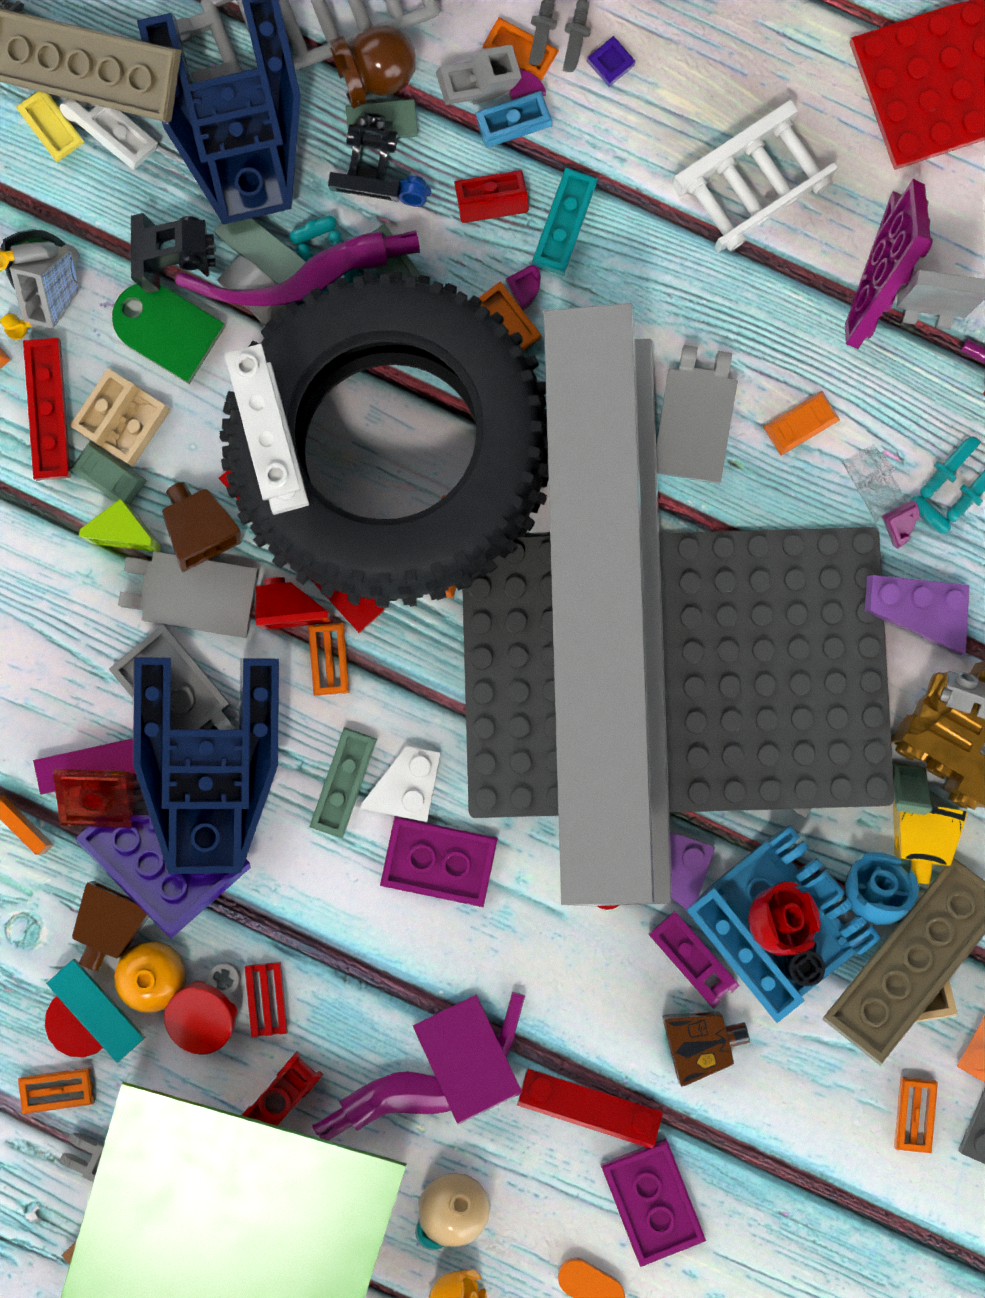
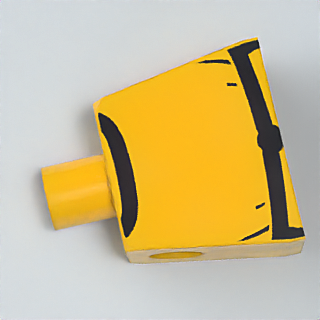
(927, 838)

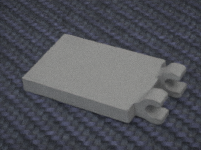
(940, 295)
(696, 419)
(204, 598)
(193, 696)

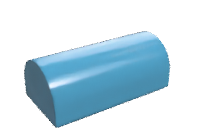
(513, 119)

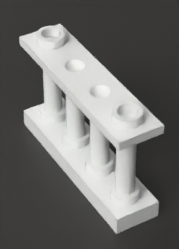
(752, 143)
(266, 429)

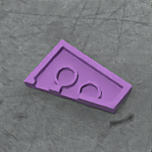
(925, 607)
(688, 867)

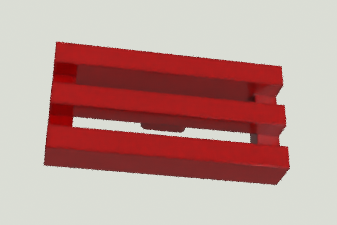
(252, 1002)

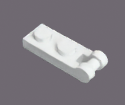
(112, 130)

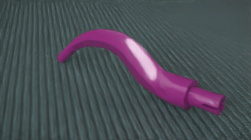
(320, 270)
(404, 1090)

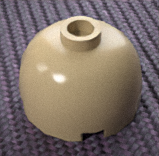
(453, 1209)

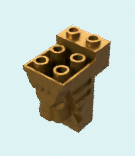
(947, 742)

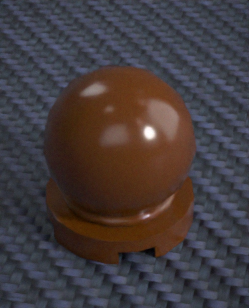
(376, 62)

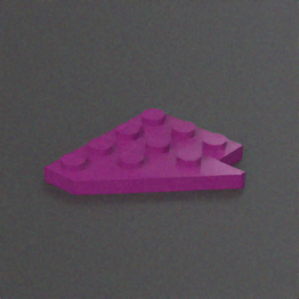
(896, 249)

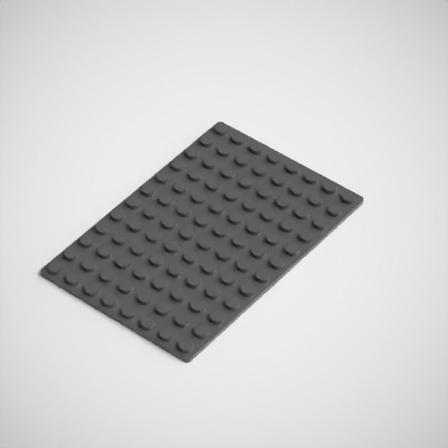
(764, 672)

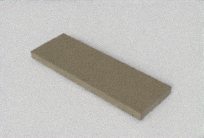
(88, 65)
(912, 964)

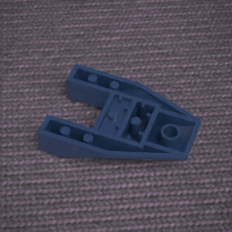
(241, 126)
(205, 783)

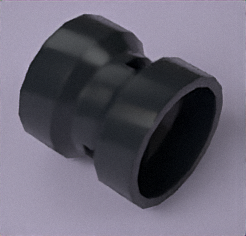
(799, 964)

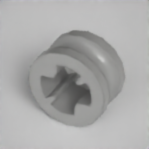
(234, 975)

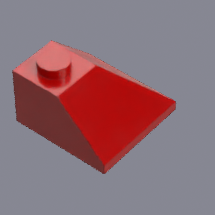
(286, 606)

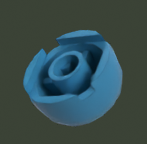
(880, 888)

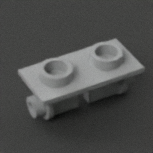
(963, 691)

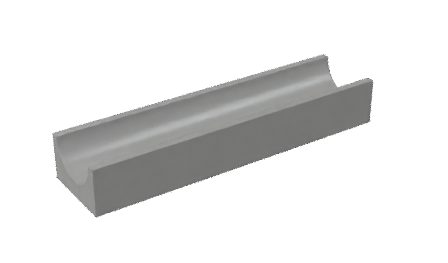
(606, 610)

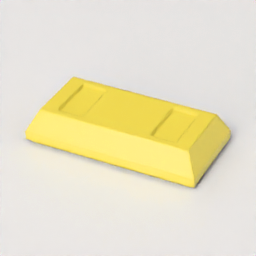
(50, 125)

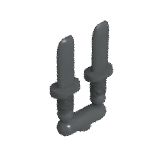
(576, 29)

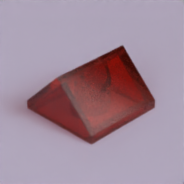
(94, 797)

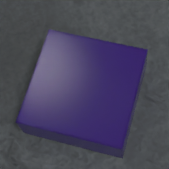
(611, 61)

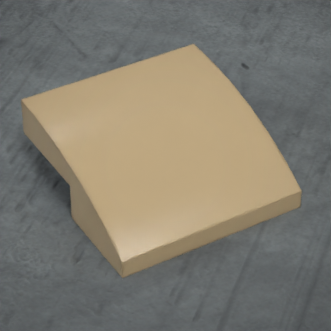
(120, 417)

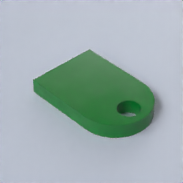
(167, 330)

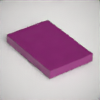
(438, 861)
(467, 1059)
(653, 1202)

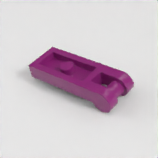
(692, 958)

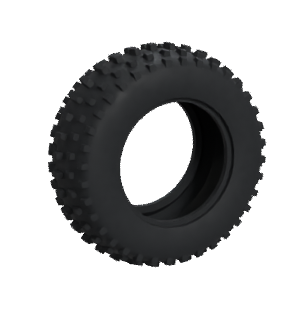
(427, 330)

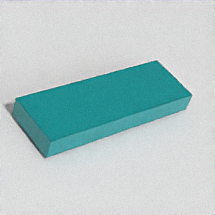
(564, 221)
(95, 1010)

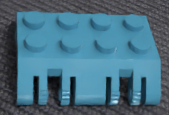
(724, 914)

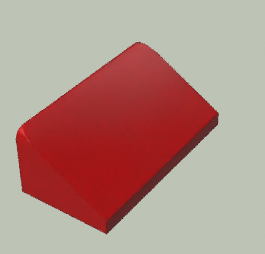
(491, 196)

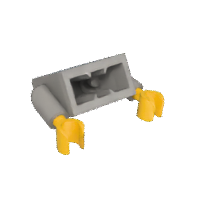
(43, 284)

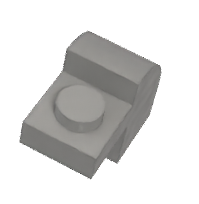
(482, 79)
(246, 275)

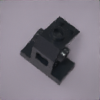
(374, 133)
(190, 249)

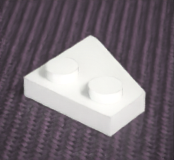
(406, 785)

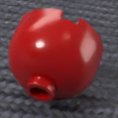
(784, 919)

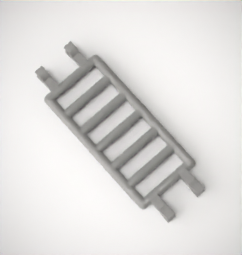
(211, 20)

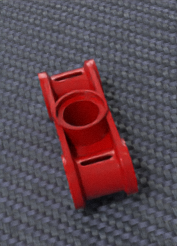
(289, 1085)

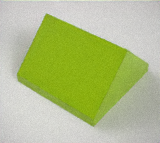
(120, 528)

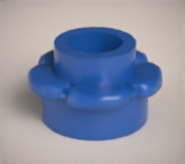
(413, 191)

